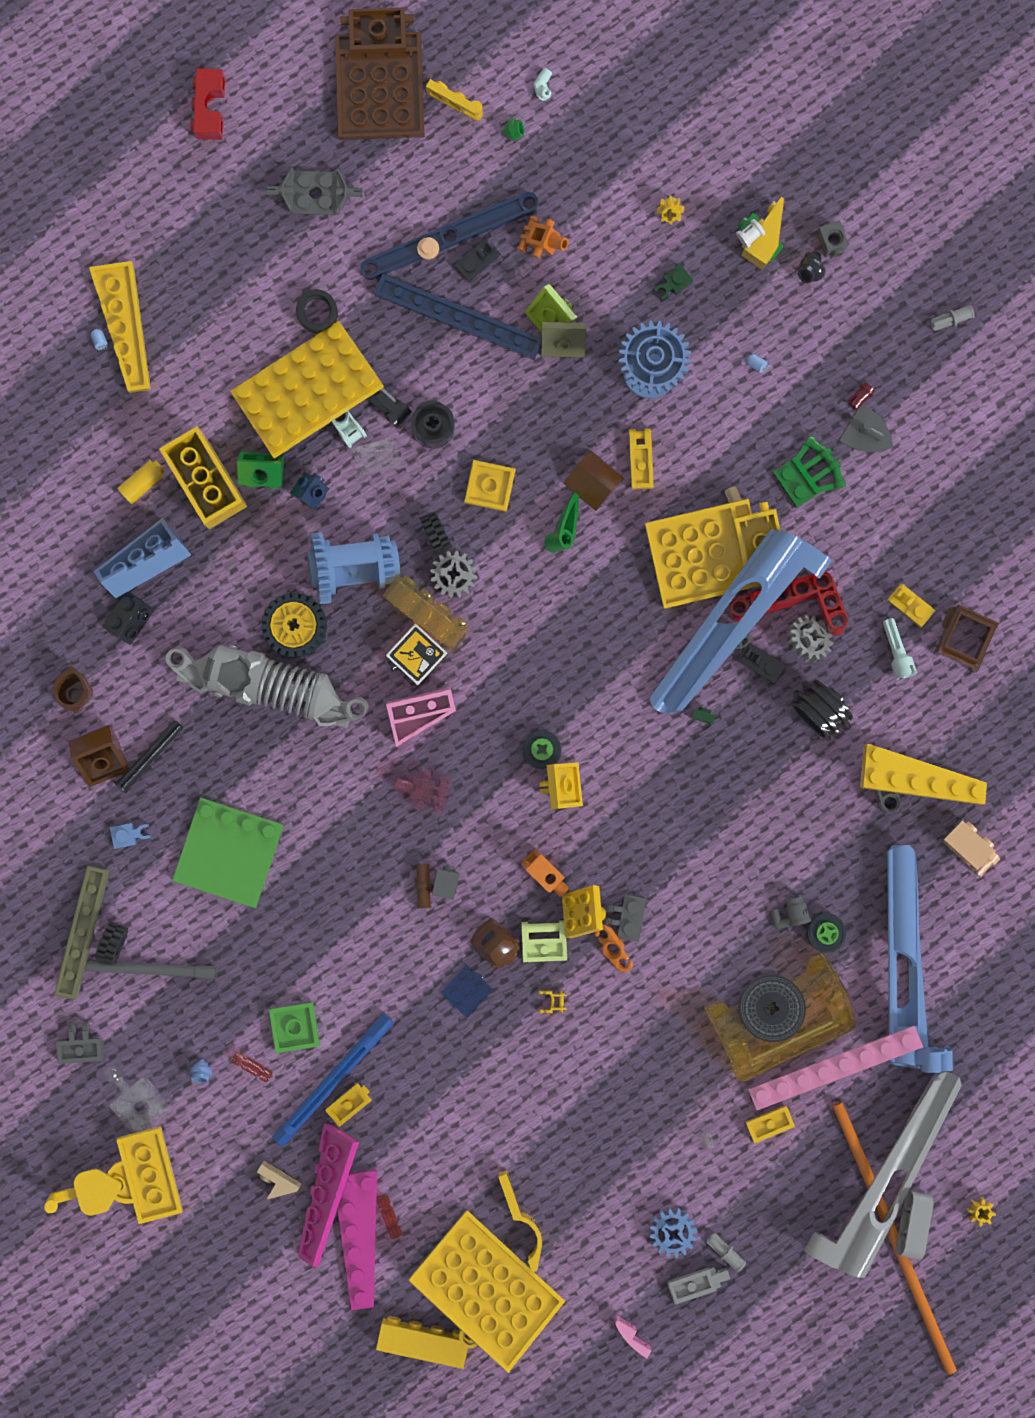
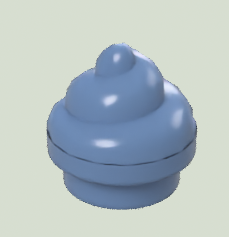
(201, 1072)

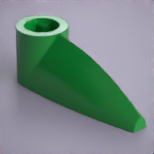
(566, 527)

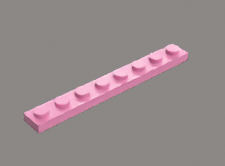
(835, 1067)

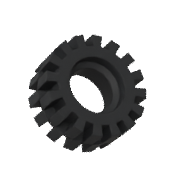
(435, 532)
(111, 943)

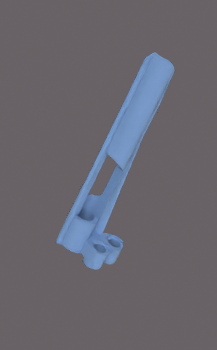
(774, 567)
(905, 939)

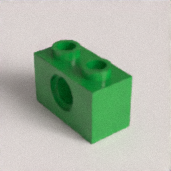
(251, 461)

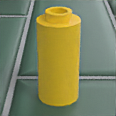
(141, 481)

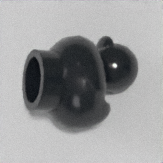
(811, 267)

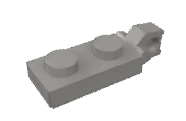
(697, 1284)

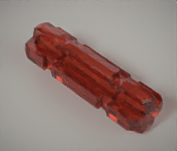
(251, 1066)
(389, 1217)

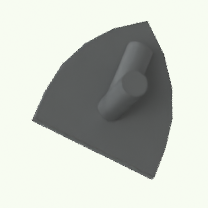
(867, 432)

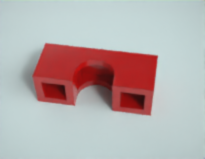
(207, 86)

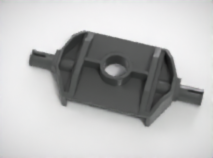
(297, 189)

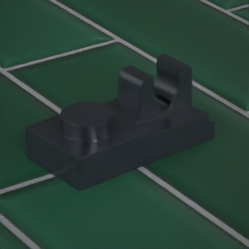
(477, 260)
(761, 663)

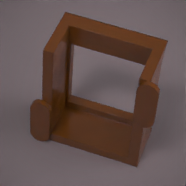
(949, 624)

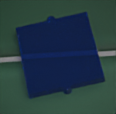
(467, 991)

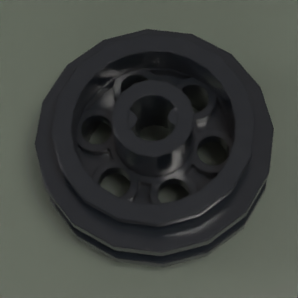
(822, 709)

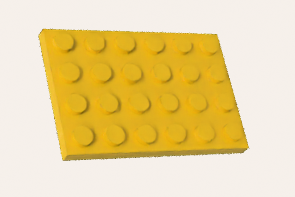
(306, 389)
(486, 1291)

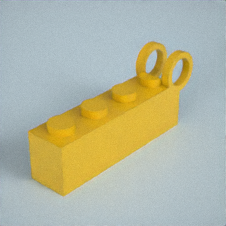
(423, 1342)

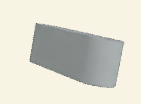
(914, 1225)

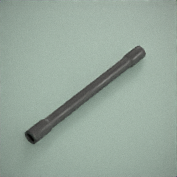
(197, 971)

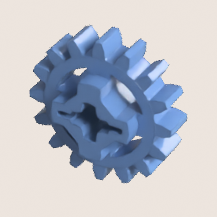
(678, 1224)

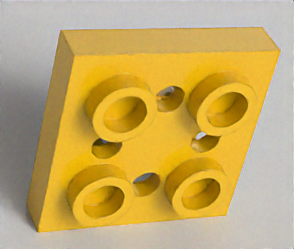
(582, 912)

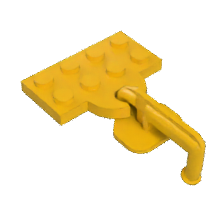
(142, 1171)

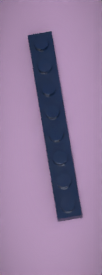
(458, 317)

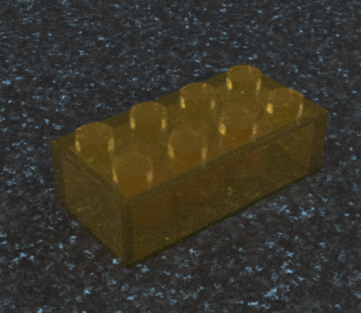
(425, 613)

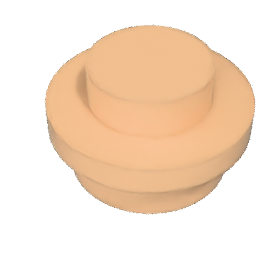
(428, 248)

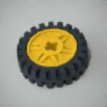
(309, 617)

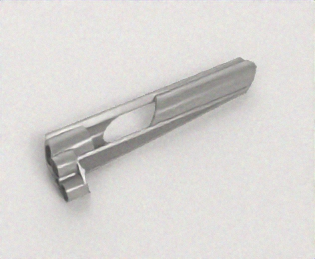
(863, 1233)

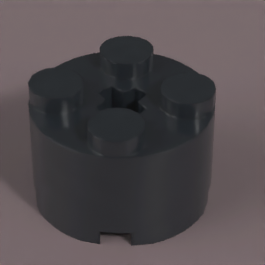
(421, 428)

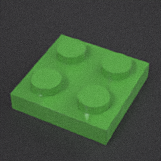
(294, 1027)

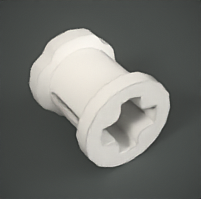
(750, 233)

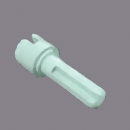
(903, 664)

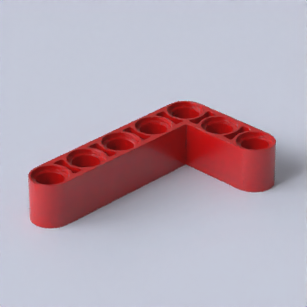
(794, 598)

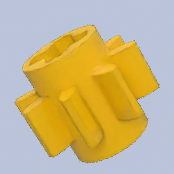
(674, 205)
(975, 1213)

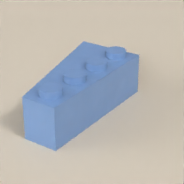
(142, 559)

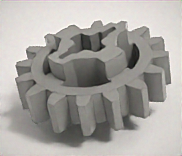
(443, 572)
(809, 639)

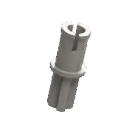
(952, 318)
(726, 1252)

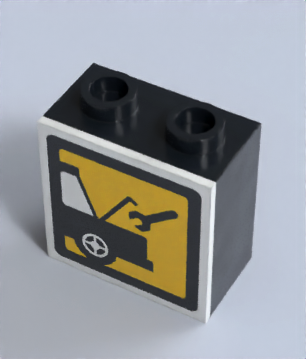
(416, 655)

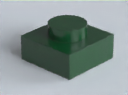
(703, 715)

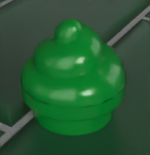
(513, 129)

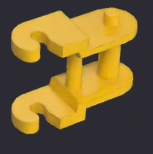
(561, 1002)

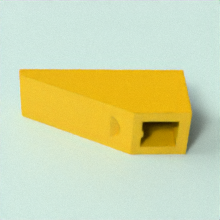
(765, 246)

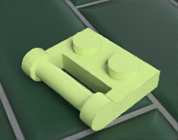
(544, 949)

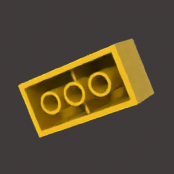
(203, 477)

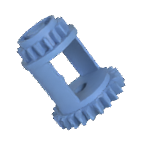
(653, 360)
(351, 564)

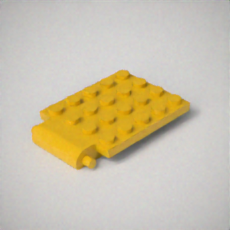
(706, 549)

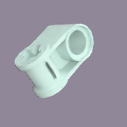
(349, 429)

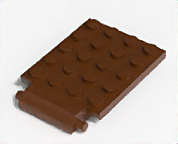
(379, 76)

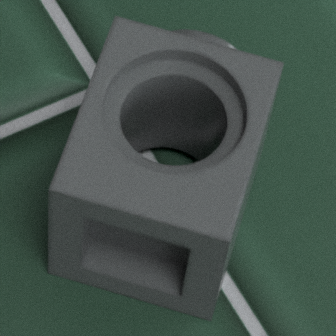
(836, 231)
(446, 882)

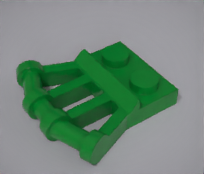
(797, 481)

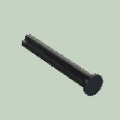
(148, 756)

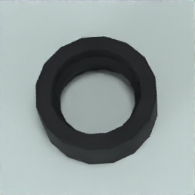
(311, 295)

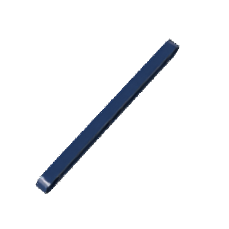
(464, 229)

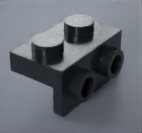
(128, 618)

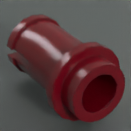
(861, 395)

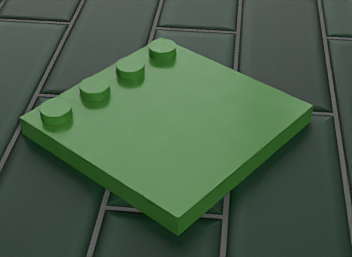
(228, 852)

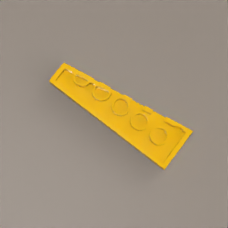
(121, 308)
(904, 775)

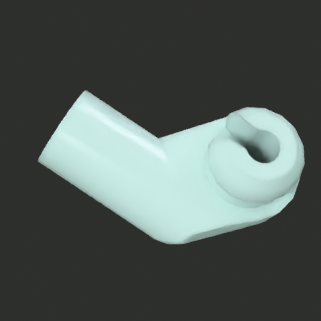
(540, 85)

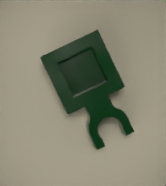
(675, 281)

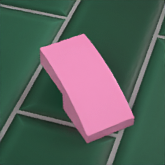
(628, 1332)

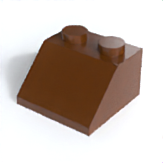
(98, 756)

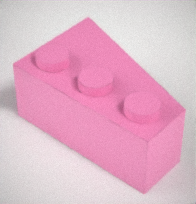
(418, 712)

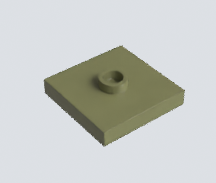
(563, 339)

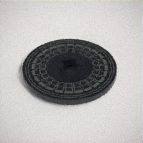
(758, 1019)

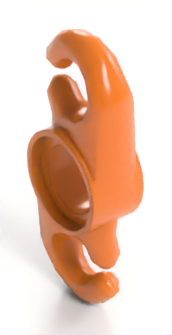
(614, 957)

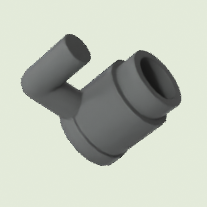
(796, 911)

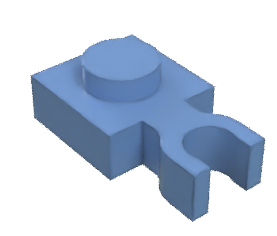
(126, 835)

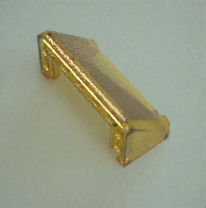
(826, 1018)

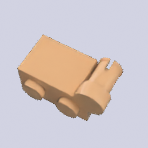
(972, 848)

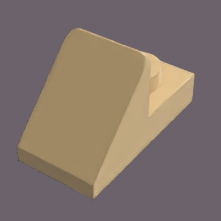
(283, 1183)

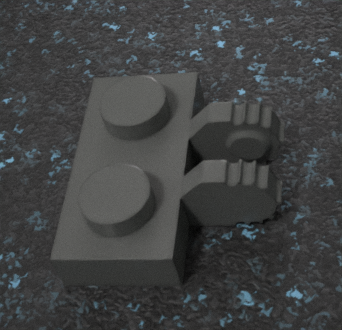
(631, 917)
(80, 1050)

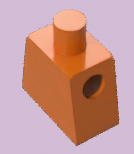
(539, 868)

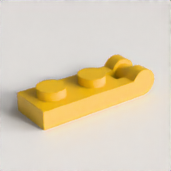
(454, 99)
(641, 459)

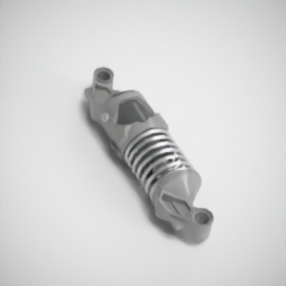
(260, 680)

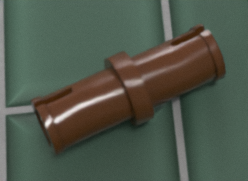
(423, 886)

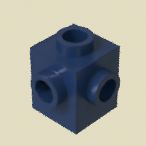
(310, 490)

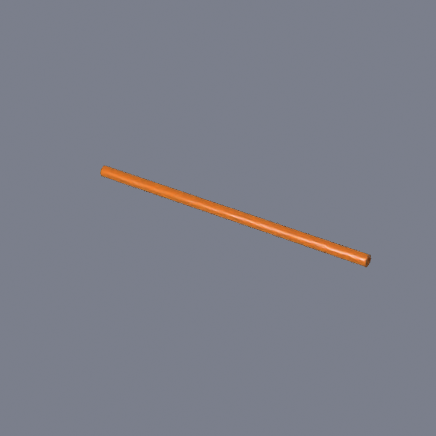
(892, 1234)

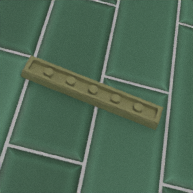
(81, 933)

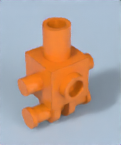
(541, 238)

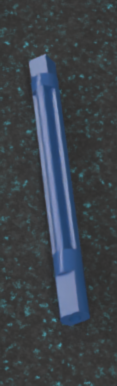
(333, 1079)

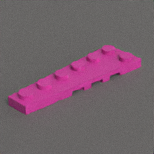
(332, 1173)
(358, 1236)

